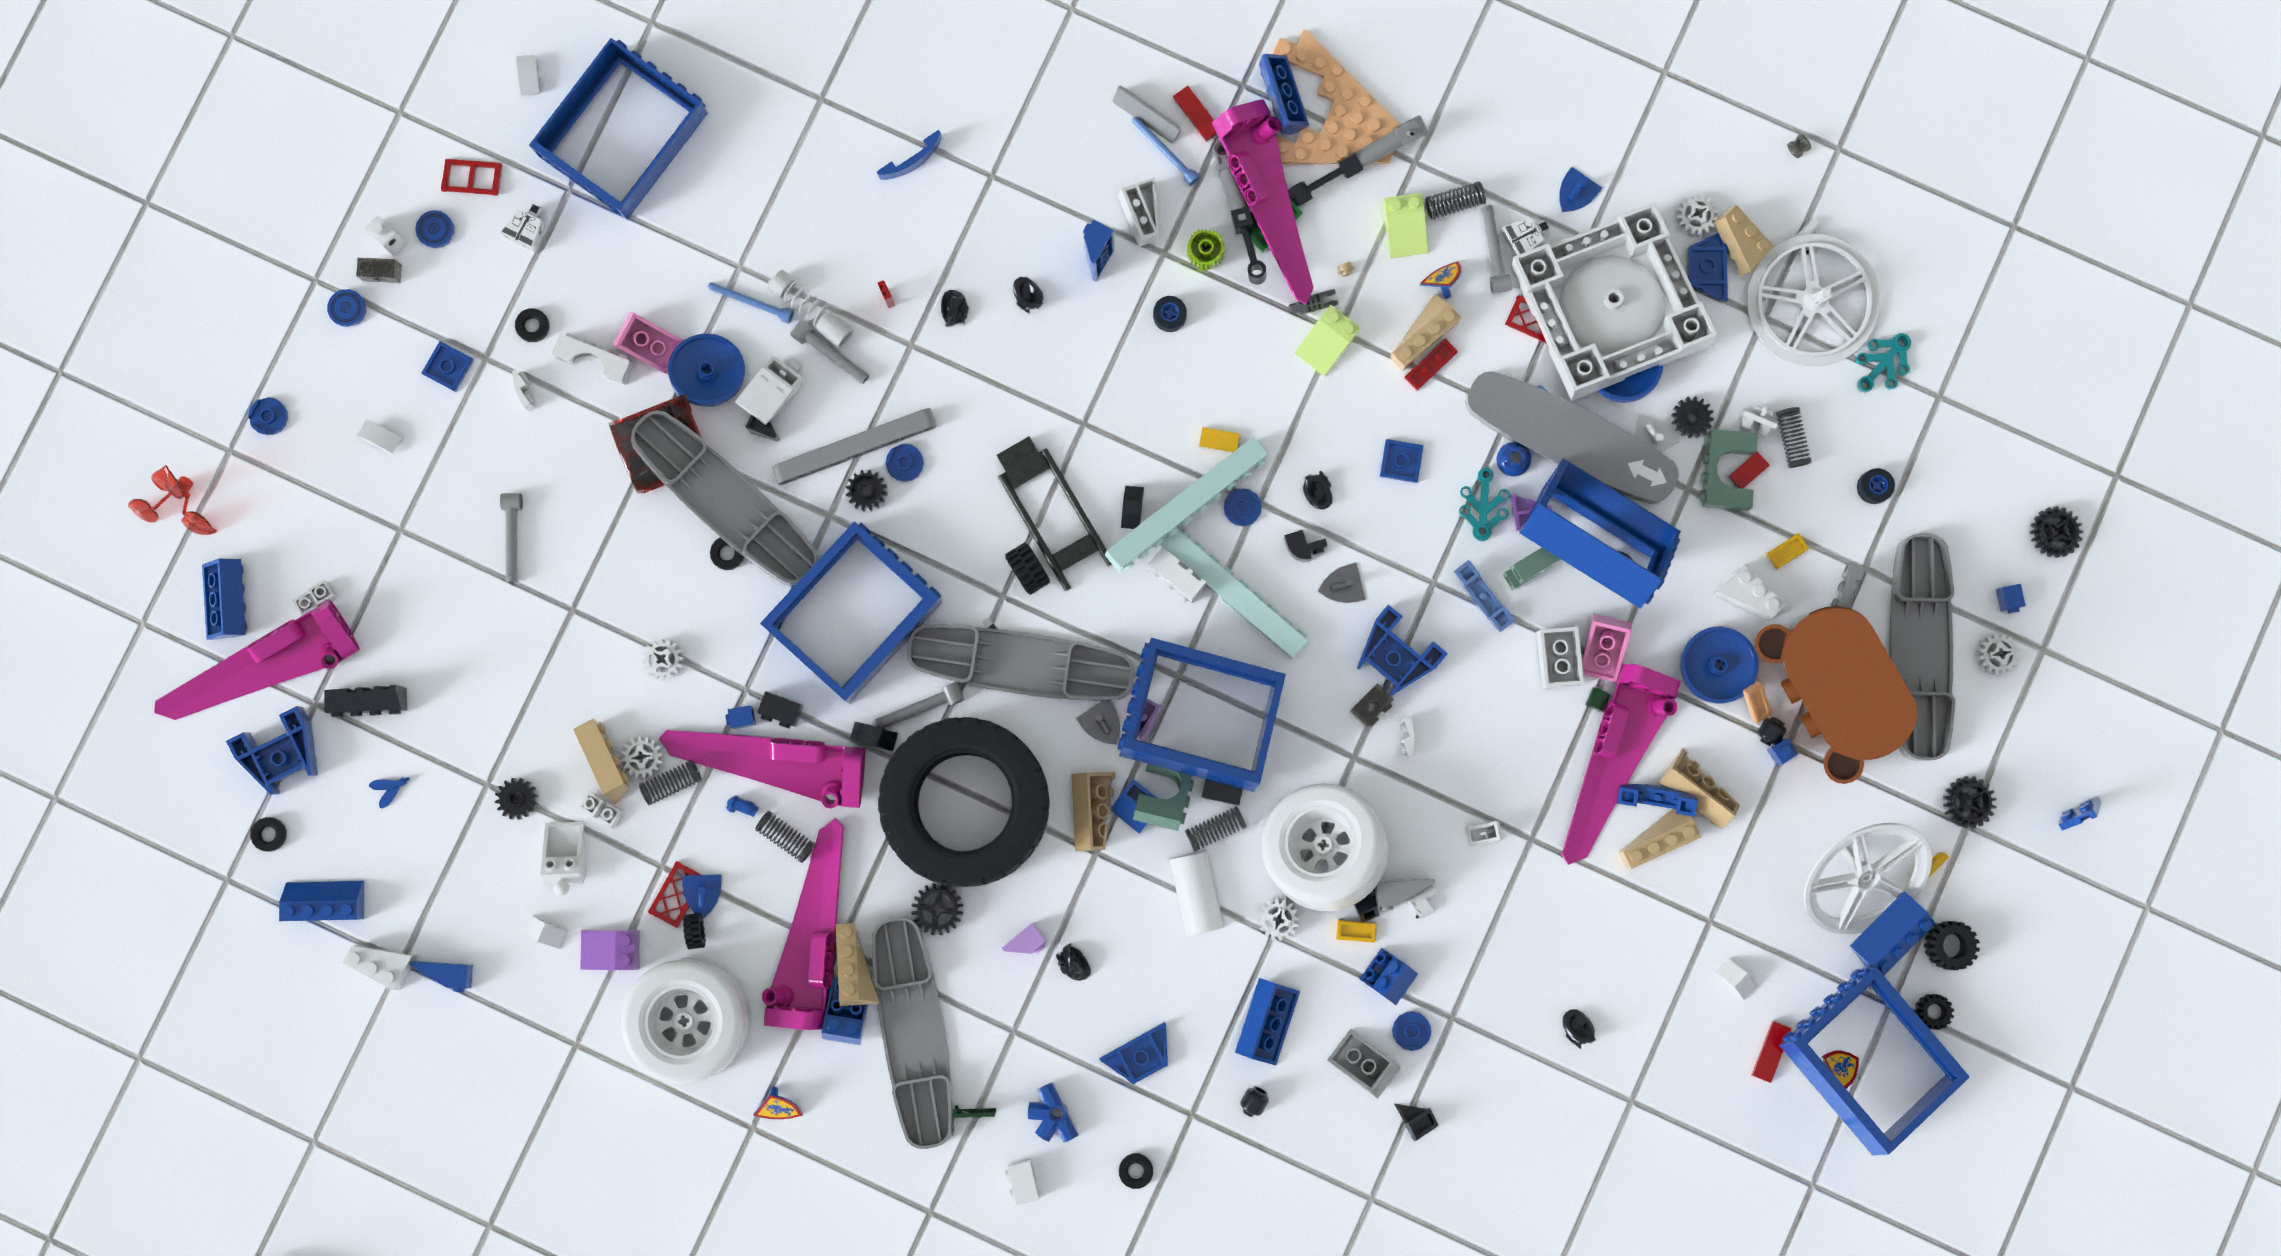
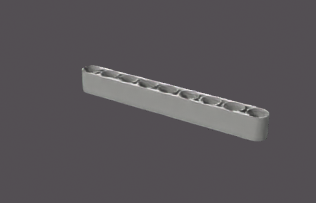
(854, 446)

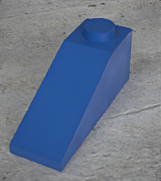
(447, 974)

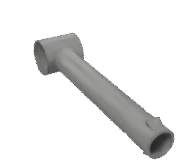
(1499, 282)
(804, 332)
(511, 503)
(951, 695)

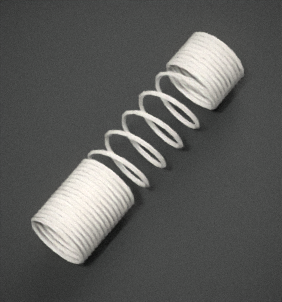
(829, 325)

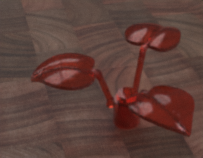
(179, 489)

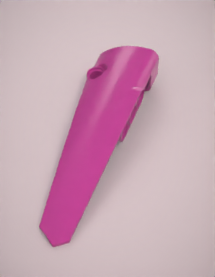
(1256, 164)
(276, 657)
(1621, 741)
(789, 764)
(808, 954)

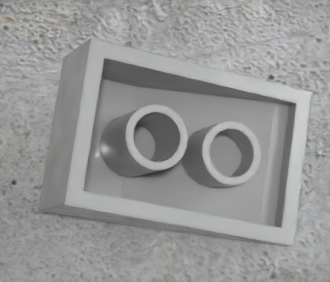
(1394, 893)
(1364, 1063)

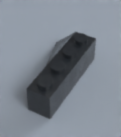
(365, 700)

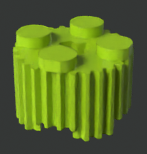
(1205, 239)

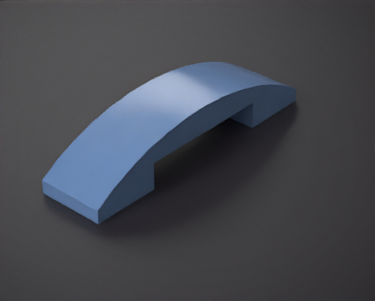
(1483, 596)

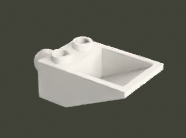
(771, 389)
(563, 855)

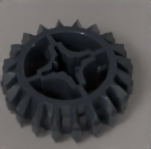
(2071, 538)
(1982, 792)
(920, 906)

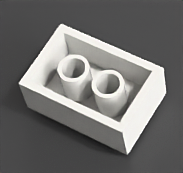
(1560, 657)

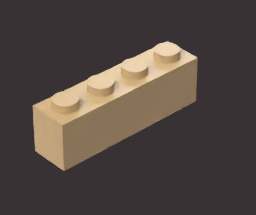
(1428, 328)
(602, 759)
(1712, 801)
(1090, 809)
(1660, 838)
(853, 973)

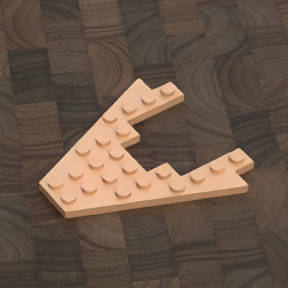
(1352, 120)

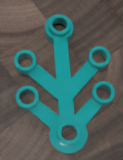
(1886, 360)
(1483, 507)

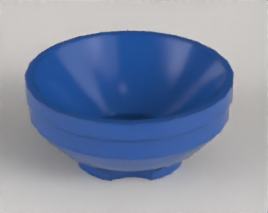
(1507, 466)

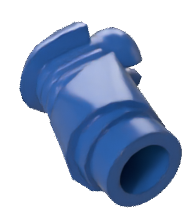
(743, 806)

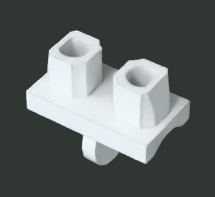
(1766, 423)

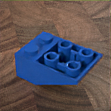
(843, 1022)

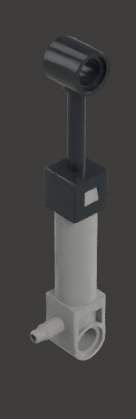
(1355, 162)
(1240, 213)

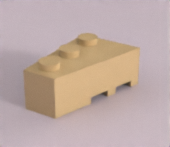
(1742, 238)

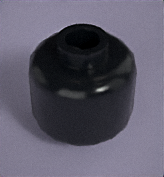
(1771, 731)
(1254, 1101)

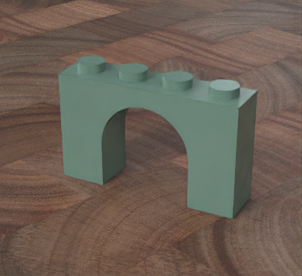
(1715, 492)
(1529, 567)
(1165, 812)

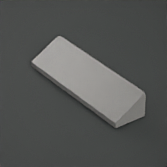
(1147, 114)

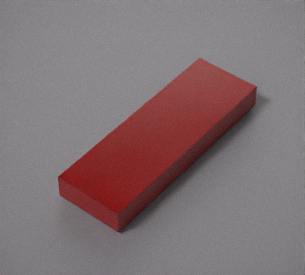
(1195, 112)
(1431, 364)
(1770, 1052)

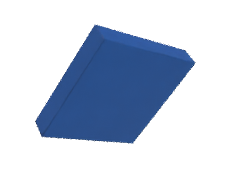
(447, 366)
(1401, 461)

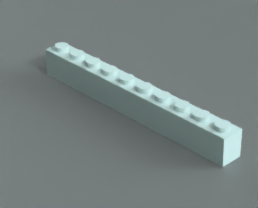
(1186, 504)
(1236, 594)

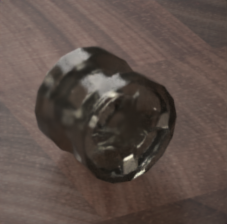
(1799, 146)

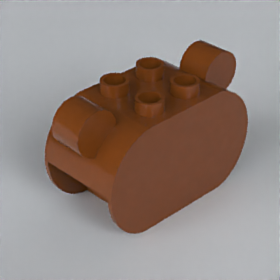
(1845, 684)

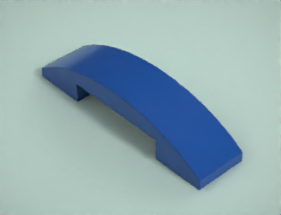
(891, 171)
(1657, 796)

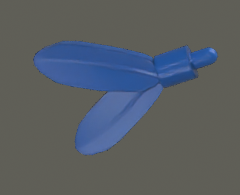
(391, 787)

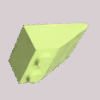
(1405, 225)
(1327, 340)

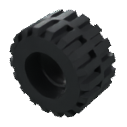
(1027, 568)
(1967, 950)

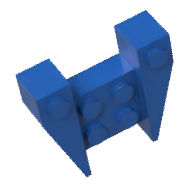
(1393, 656)
(279, 756)

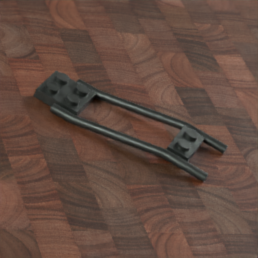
(1022, 464)

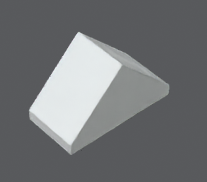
(1484, 833)
(545, 932)
(1736, 979)

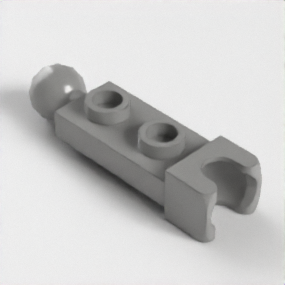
(1851, 575)

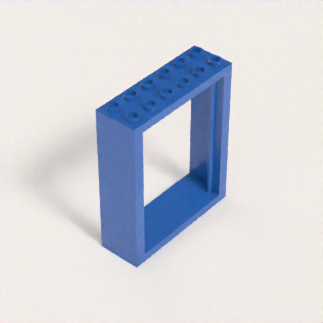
(581, 96)
(1614, 514)
(892, 644)
(1185, 762)
(1832, 1090)

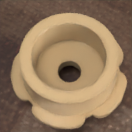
(1345, 269)

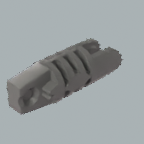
(1314, 303)

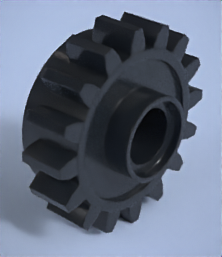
(1701, 413)
(864, 480)
(507, 794)

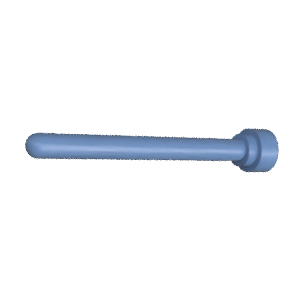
(1191, 176)
(785, 314)

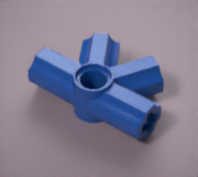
(1050, 1122)

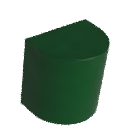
(1597, 699)

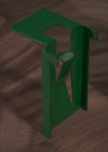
(962, 1113)

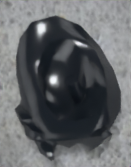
(1027, 294)
(954, 308)
(1317, 491)
(1073, 963)
(1578, 1028)

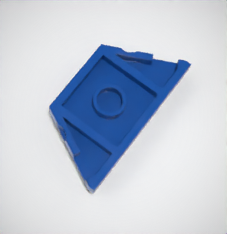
(1709, 267)
(2076, 816)
(1140, 1055)

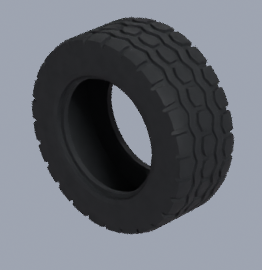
(900, 802)

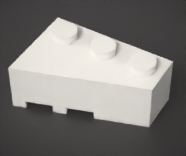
(1140, 208)
(1176, 575)
(1750, 593)
(380, 965)

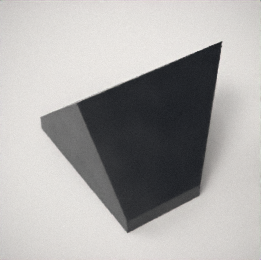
(757, 428)
(1417, 1120)

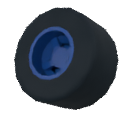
(1171, 307)
(1882, 488)

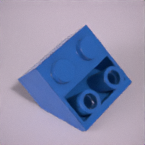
(1126, 804)
(1388, 976)

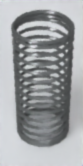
(1432, 206)
(1790, 412)
(693, 770)
(1193, 840)
(805, 852)

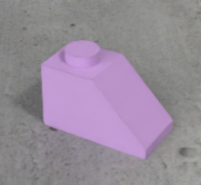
(1148, 720)
(1026, 941)

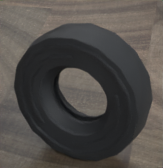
(523, 317)
(718, 561)
(260, 825)
(1140, 1159)

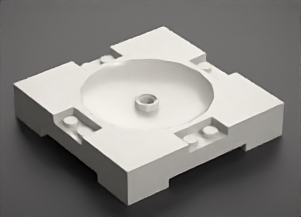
(1606, 341)

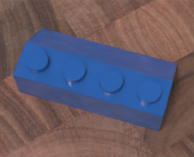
(1283, 93)
(1098, 246)
(224, 599)
(322, 901)
(1893, 934)
(1267, 1022)

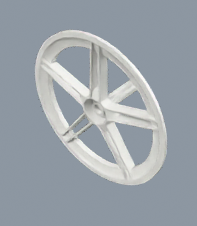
(1813, 300)
(1865, 876)

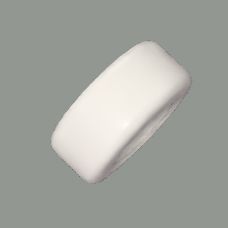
(1307, 810)
(644, 1029)

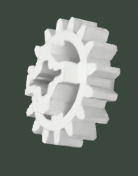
(1700, 222)
(668, 654)
(2000, 662)
(642, 765)
(1266, 916)

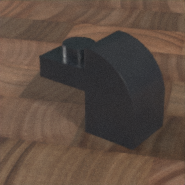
(1132, 507)
(1299, 549)
(873, 736)
(1367, 909)

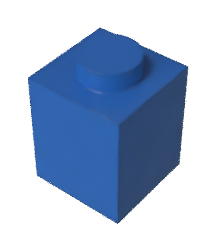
(2010, 598)
(740, 717)
(1782, 751)

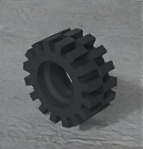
(694, 931)
(1946, 1011)

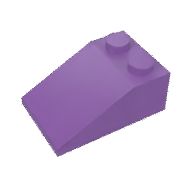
(610, 950)

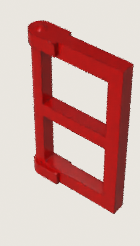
(469, 189)

